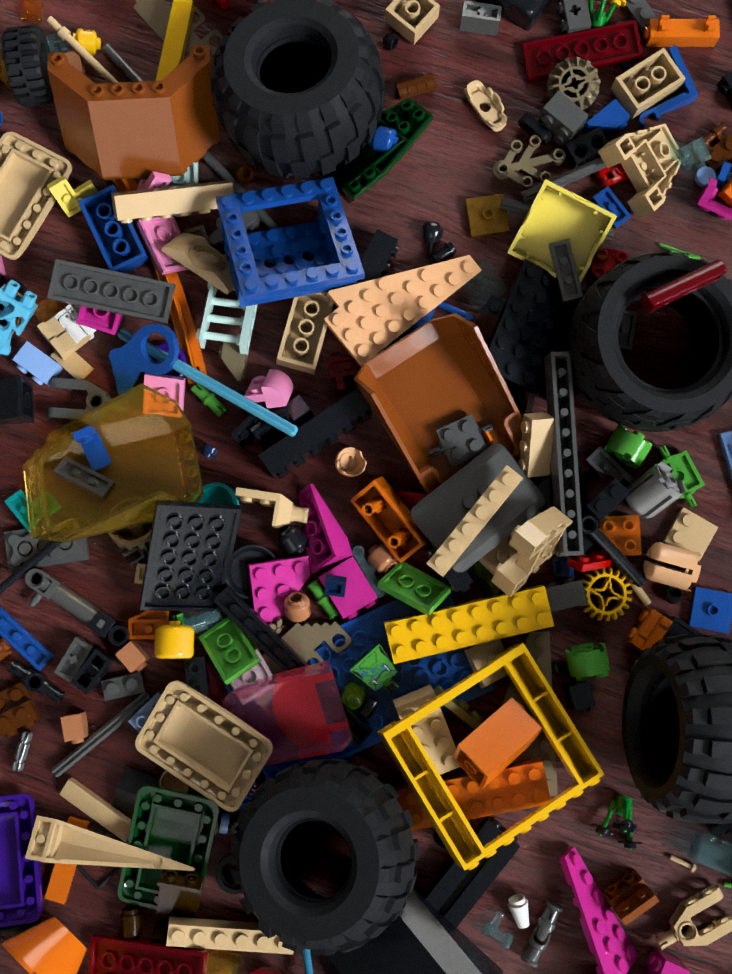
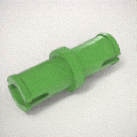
(209, 400)
(323, 600)

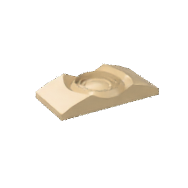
(202, 259)

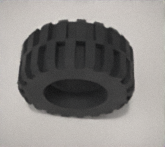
(26, 64)

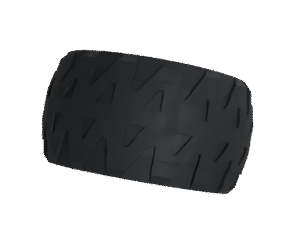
(607, 379)

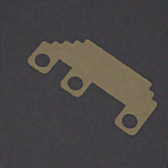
(157, 15)
(306, 639)

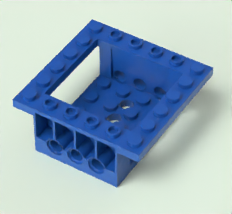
(325, 240)

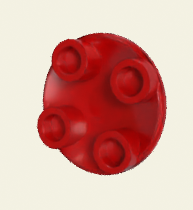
(605, 260)

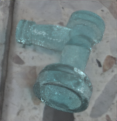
(492, 930)

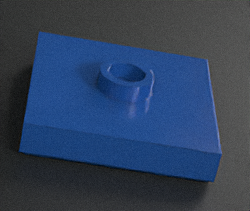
(711, 610)

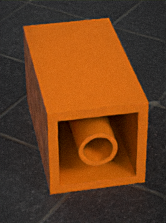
(497, 742)

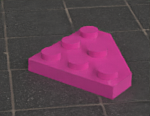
(274, 581)

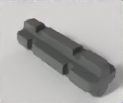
(22, 751)

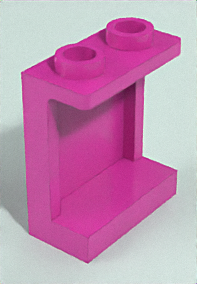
(357, 591)

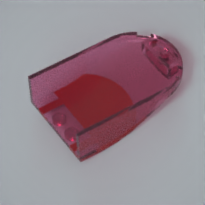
(294, 711)

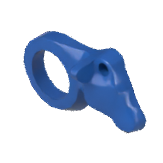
(133, 359)

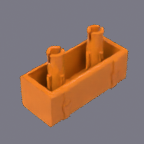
(389, 519)

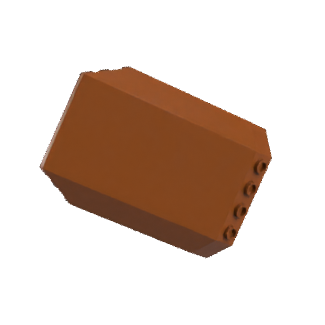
(432, 381)

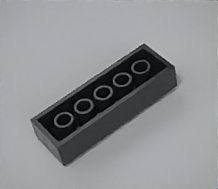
(316, 433)

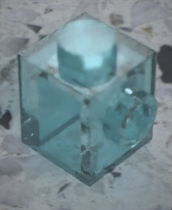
(694, 154)

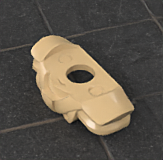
(479, 94)

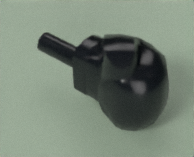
(431, 233)

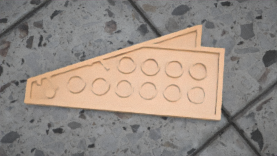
(384, 308)

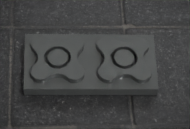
(22, 548)

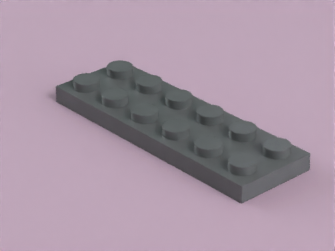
(111, 291)

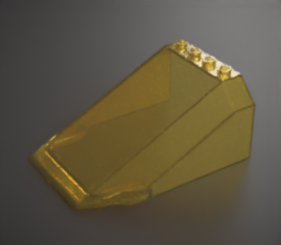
(150, 460)

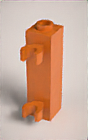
(682, 32)

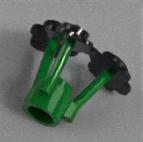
(623, 807)

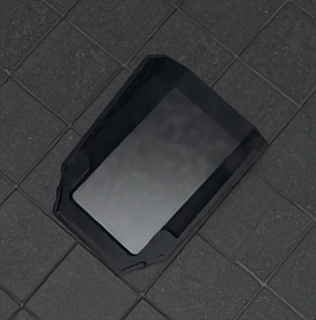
(414, 944)

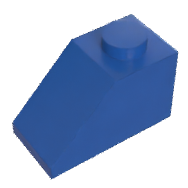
(609, 119)

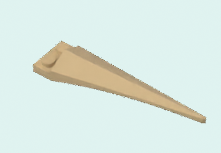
(68, 844)

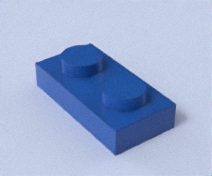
(608, 201)

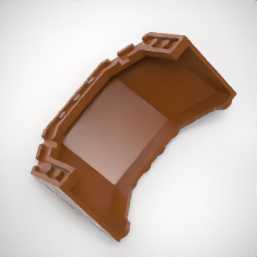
(140, 125)

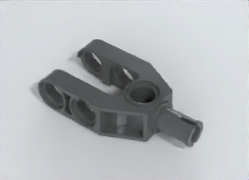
(82, 385)

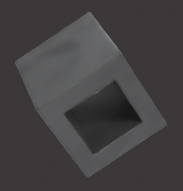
(299, 411)

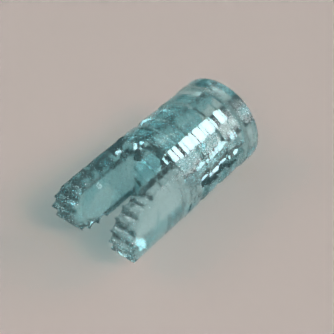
(203, 620)

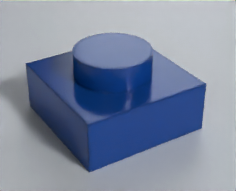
(723, 174)

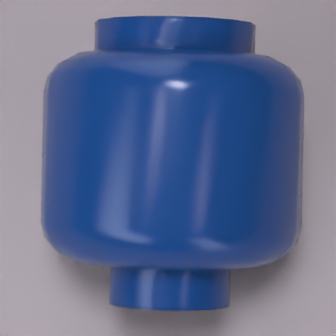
(384, 139)

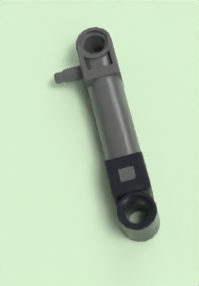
(96, 619)

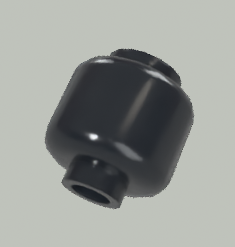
(292, 539)

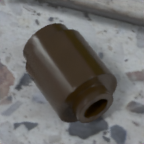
(131, 923)

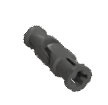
(543, 932)

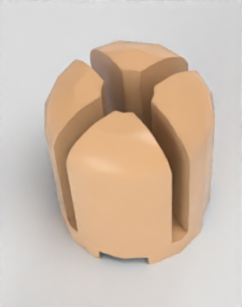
(676, 556)

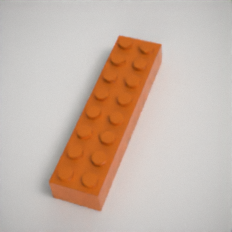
(515, 788)

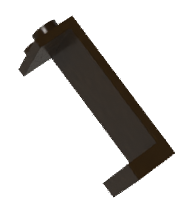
(177, 897)

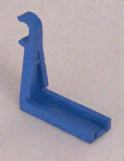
(688, 89)

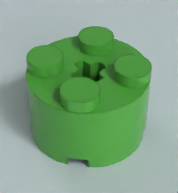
(628, 447)
(587, 661)

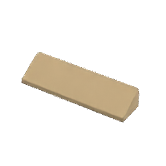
(97, 808)

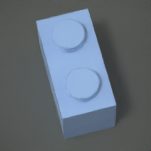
(37, 363)

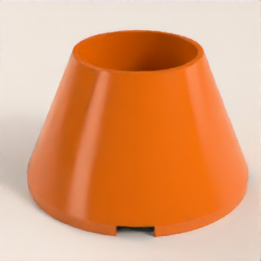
(47, 949)

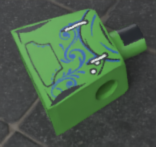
(376, 670)

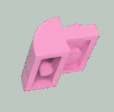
(273, 389)

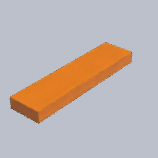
(63, 873)

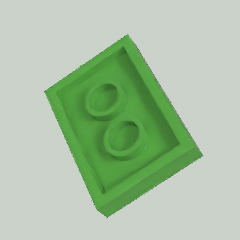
(414, 587)
(229, 649)

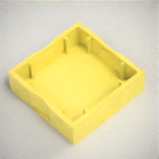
(561, 216)

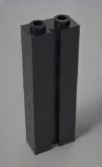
(459, 890)

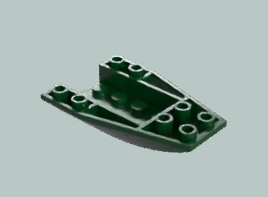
(368, 167)

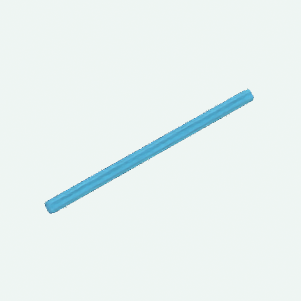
(217, 387)

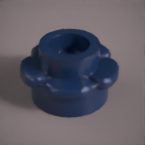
(209, 451)

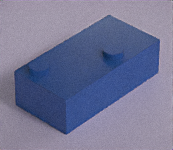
(117, 240)

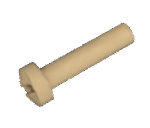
(692, 867)

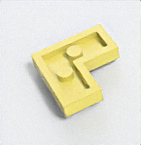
(68, 197)

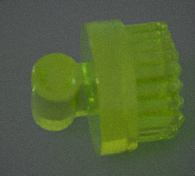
(353, 695)

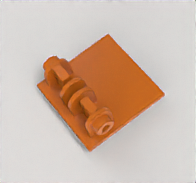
(623, 533)

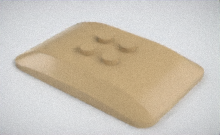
(24, 193)
(204, 745)

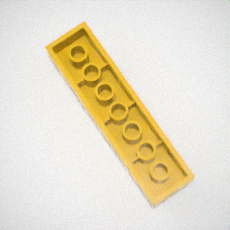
(468, 624)

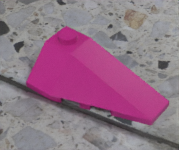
(325, 537)

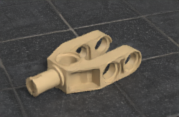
(683, 915)

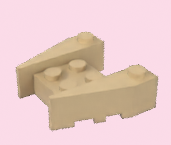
(535, 544)

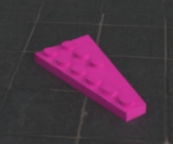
(600, 926)

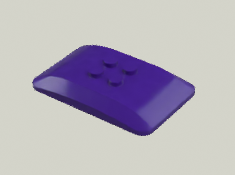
(19, 876)

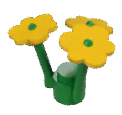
(599, 19)

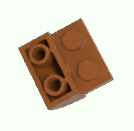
(630, 897)

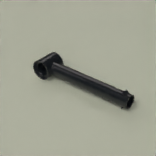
(612, 551)

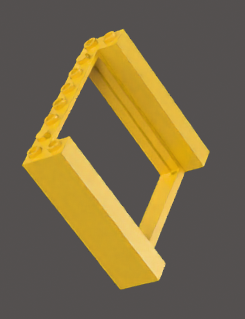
(431, 789)

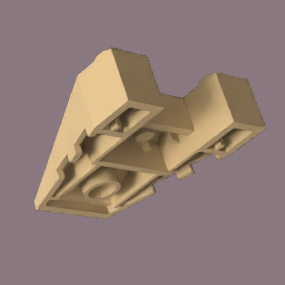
(649, 162)

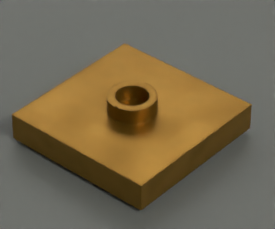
(486, 216)

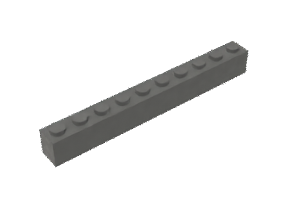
(564, 450)

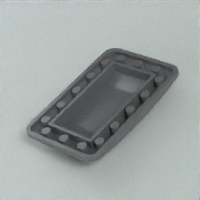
(451, 501)

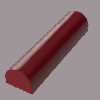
(683, 285)

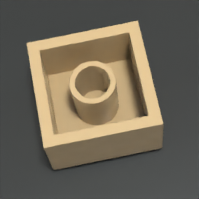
(412, 17)

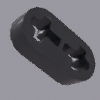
(534, 127)

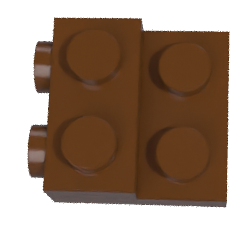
(17, 710)

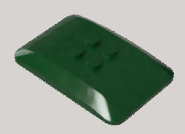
(171, 826)

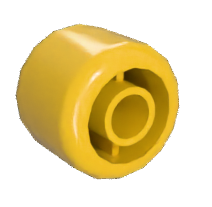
(174, 641)

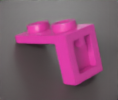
(707, 204)

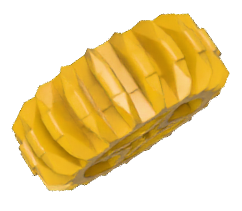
(606, 585)

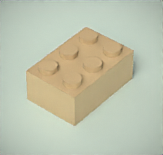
(647, 83)

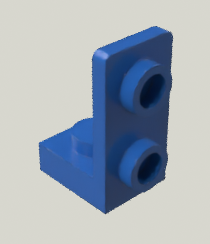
(93, 447)

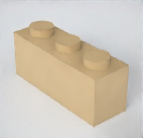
(536, 444)

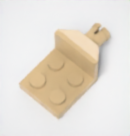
(284, 509)

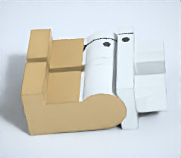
(64, 332)

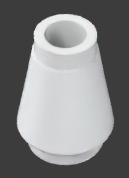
(519, 908)

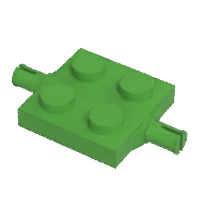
(683, 469)

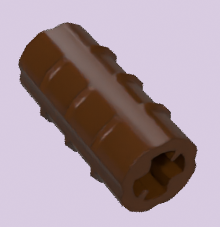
(415, 86)

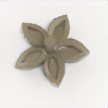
(278, 627)

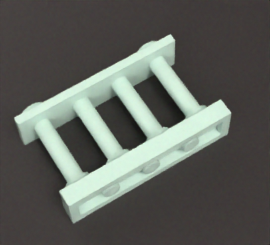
(246, 323)

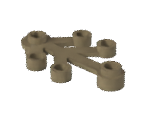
(527, 164)

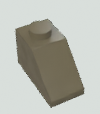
(234, 360)

